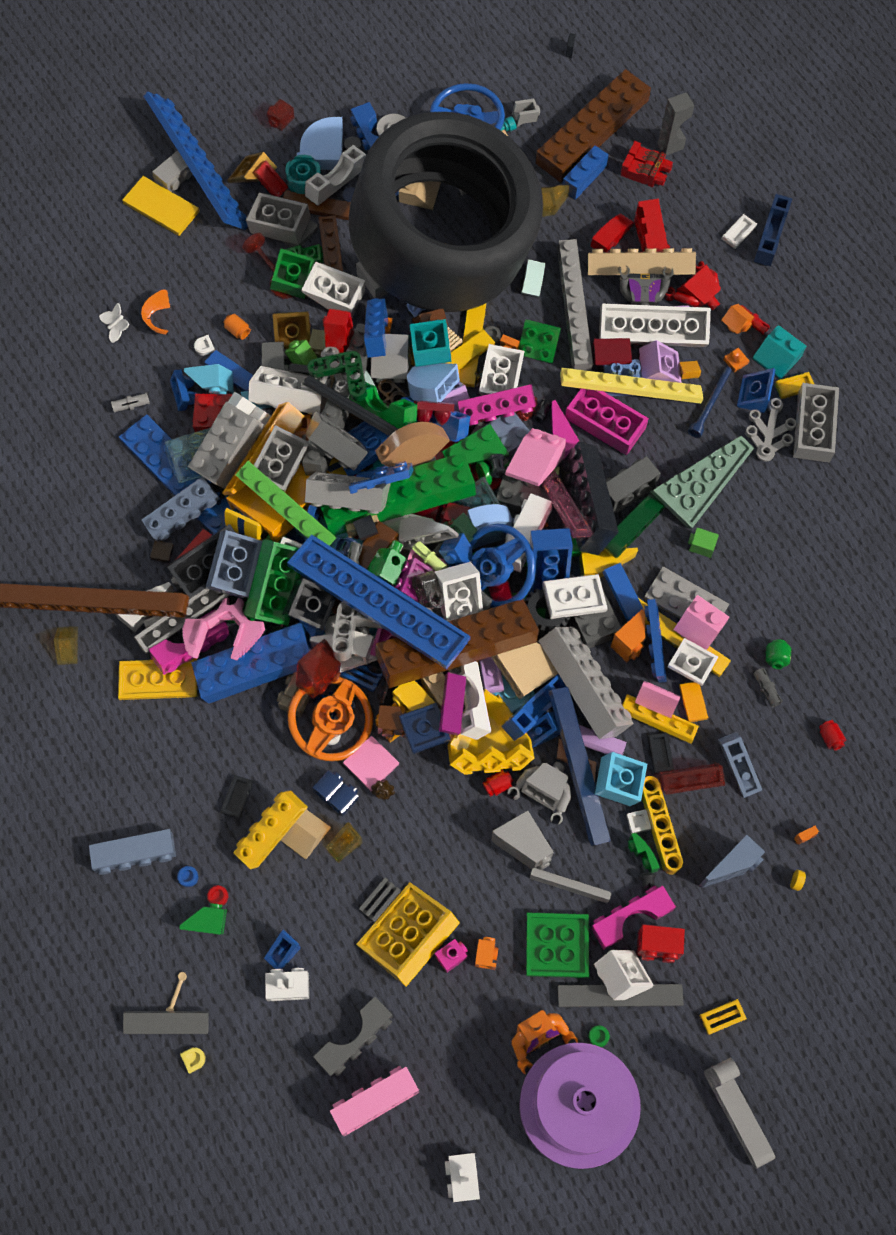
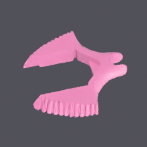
(249, 631)

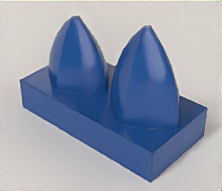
(179, 386)

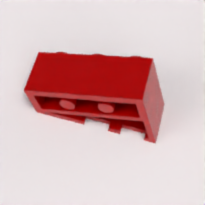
(650, 225)
(338, 329)

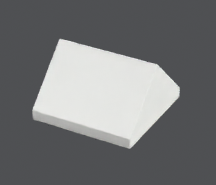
(693, 661)

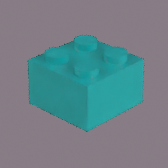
(430, 343)

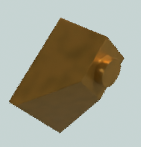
(249, 164)

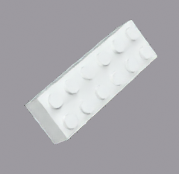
(649, 323)

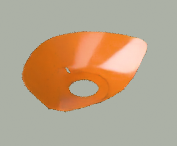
(155, 302)

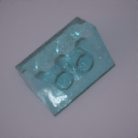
(181, 452)

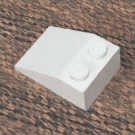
(334, 288)
(460, 591)

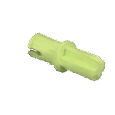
(429, 557)

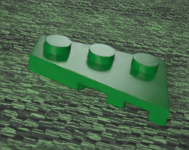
(478, 446)

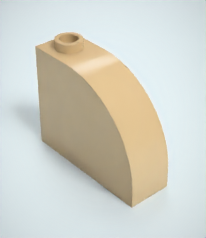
(525, 668)

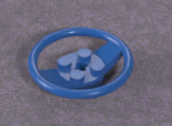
(494, 118)
(501, 560)

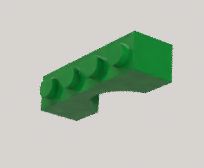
(398, 413)

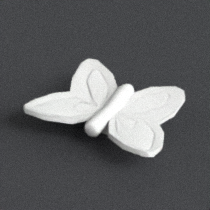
(116, 322)

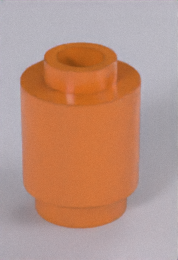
(236, 326)

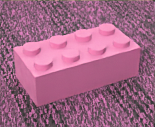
(374, 1101)

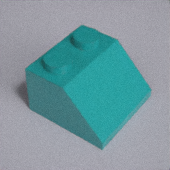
(779, 352)

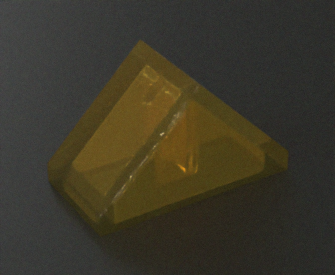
(66, 645)
(344, 842)

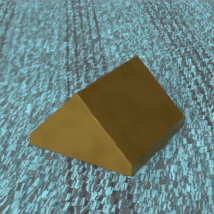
(291, 327)

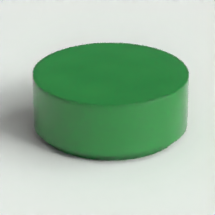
(598, 1036)

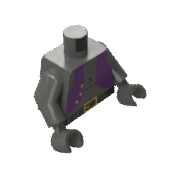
(644, 288)

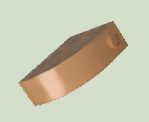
(412, 443)

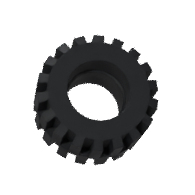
(537, 600)

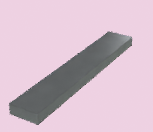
(598, 996)

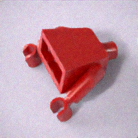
(698, 288)

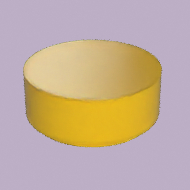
(798, 880)

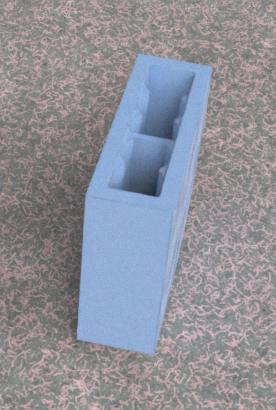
(323, 142)
(432, 381)
(489, 515)

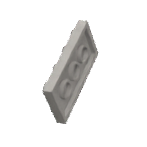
(676, 593)

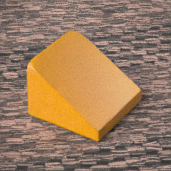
(689, 369)

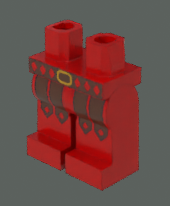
(646, 166)

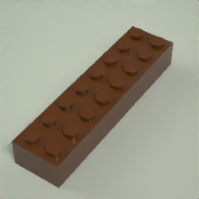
(593, 124)
(489, 632)

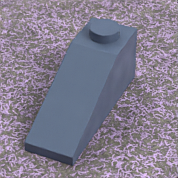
(740, 764)

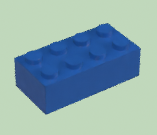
(552, 555)

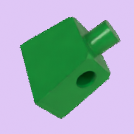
(388, 563)

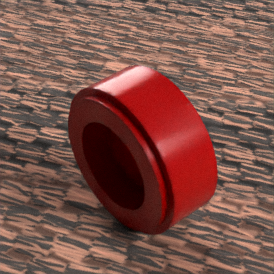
(217, 895)

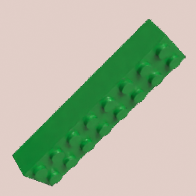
(427, 487)

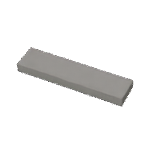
(570, 885)

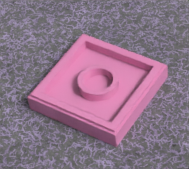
(371, 762)

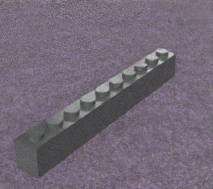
(314, 458)

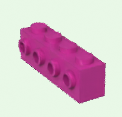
(498, 403)

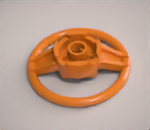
(325, 727)

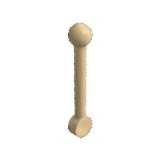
(182, 977)

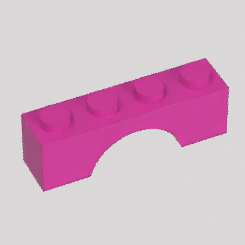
(171, 655)
(655, 904)

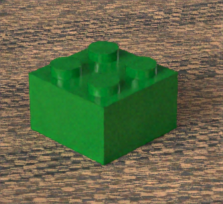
(291, 273)

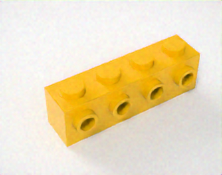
(270, 829)

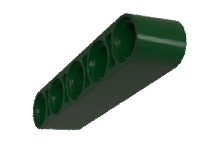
(634, 525)

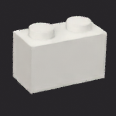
(287, 985)
(463, 1177)

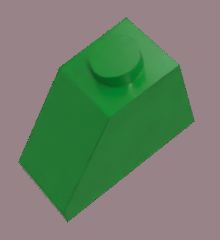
(207, 920)

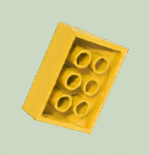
(408, 933)

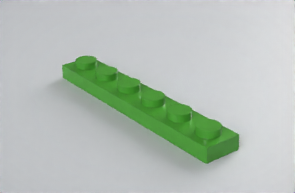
(283, 503)

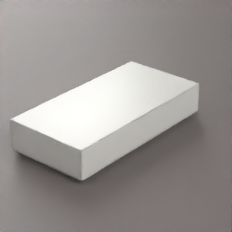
(739, 231)

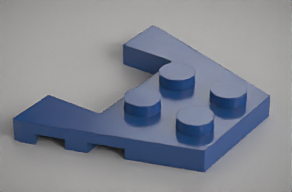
(382, 475)

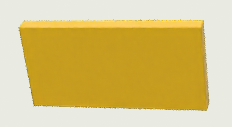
(161, 205)
(145, 681)

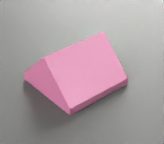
(657, 699)

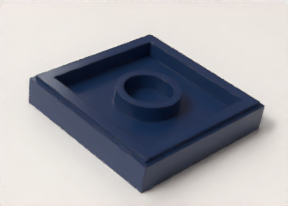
(422, 728)

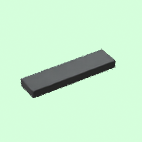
(165, 1022)

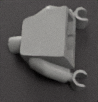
(545, 785)

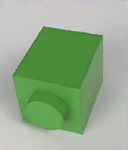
(300, 352)
(703, 542)

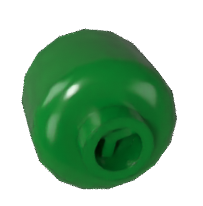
(778, 654)

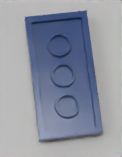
(656, 647)

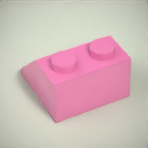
(701, 622)

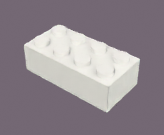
(278, 386)

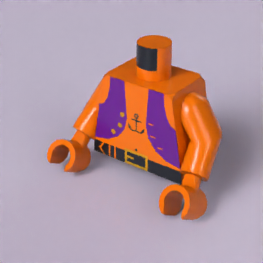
(537, 1032)

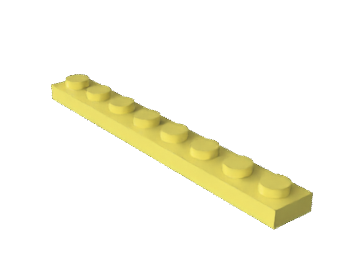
(631, 385)

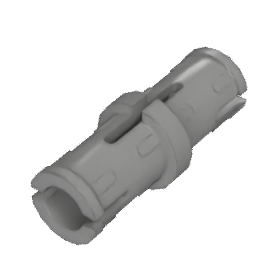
(117, 405)

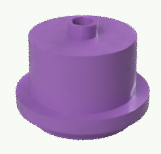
(555, 1118)

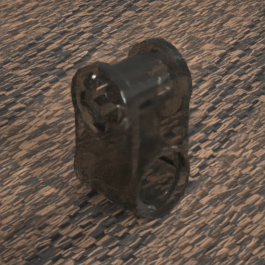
(428, 589)

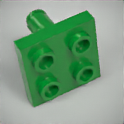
(539, 340)

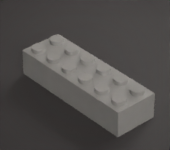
(586, 682)

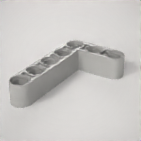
(348, 622)
(738, 1112)

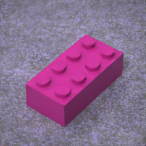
(606, 419)

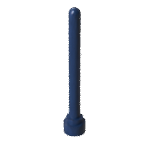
(696, 429)

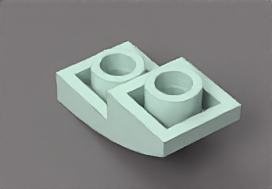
(533, 278)

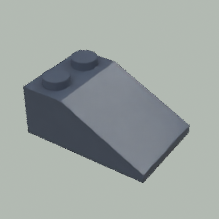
(741, 859)

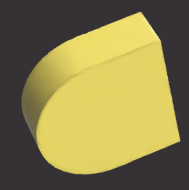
(193, 1059)

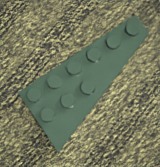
(697, 486)

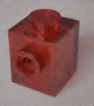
(280, 114)

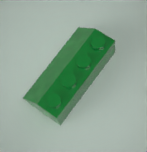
(272, 583)

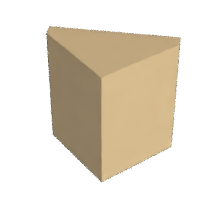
(305, 834)

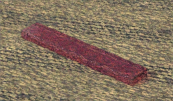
(565, 506)

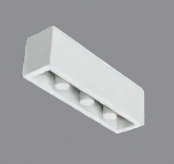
(532, 517)

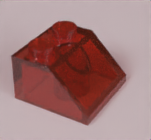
(317, 669)

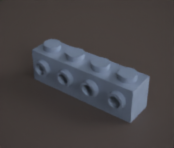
(181, 509)

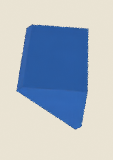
(756, 390)

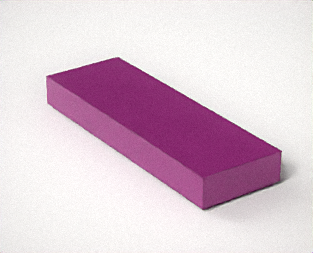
(452, 704)

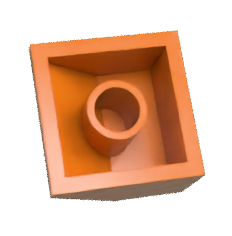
(630, 637)

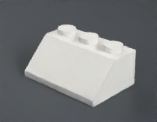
(501, 369)

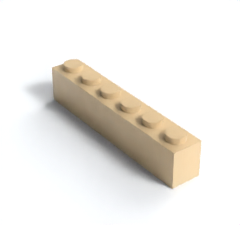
(642, 262)

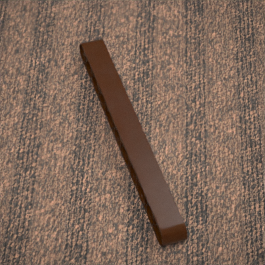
(94, 600)

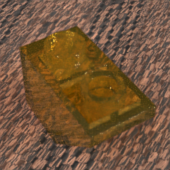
(554, 198)

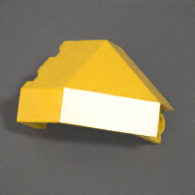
(493, 750)

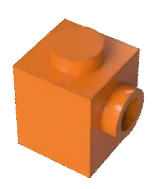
(737, 319)

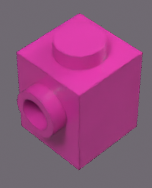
(451, 955)

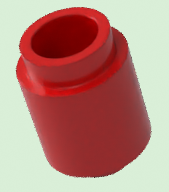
(832, 735)
(498, 783)

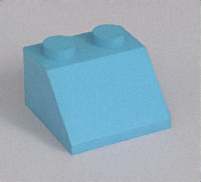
(212, 378)

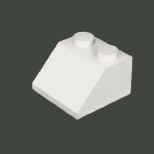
(623, 974)

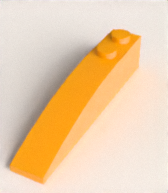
(285, 417)

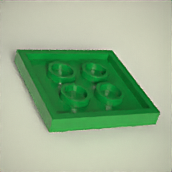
(557, 945)

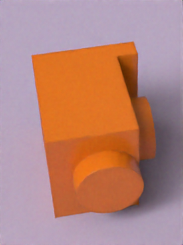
(486, 953)

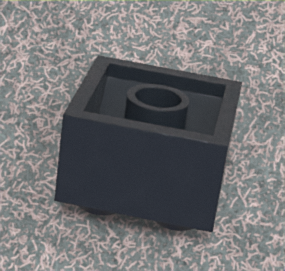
(309, 604)

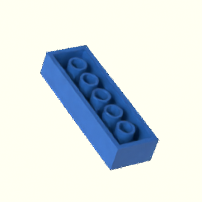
(267, 660)

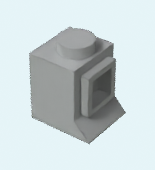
(525, 111)

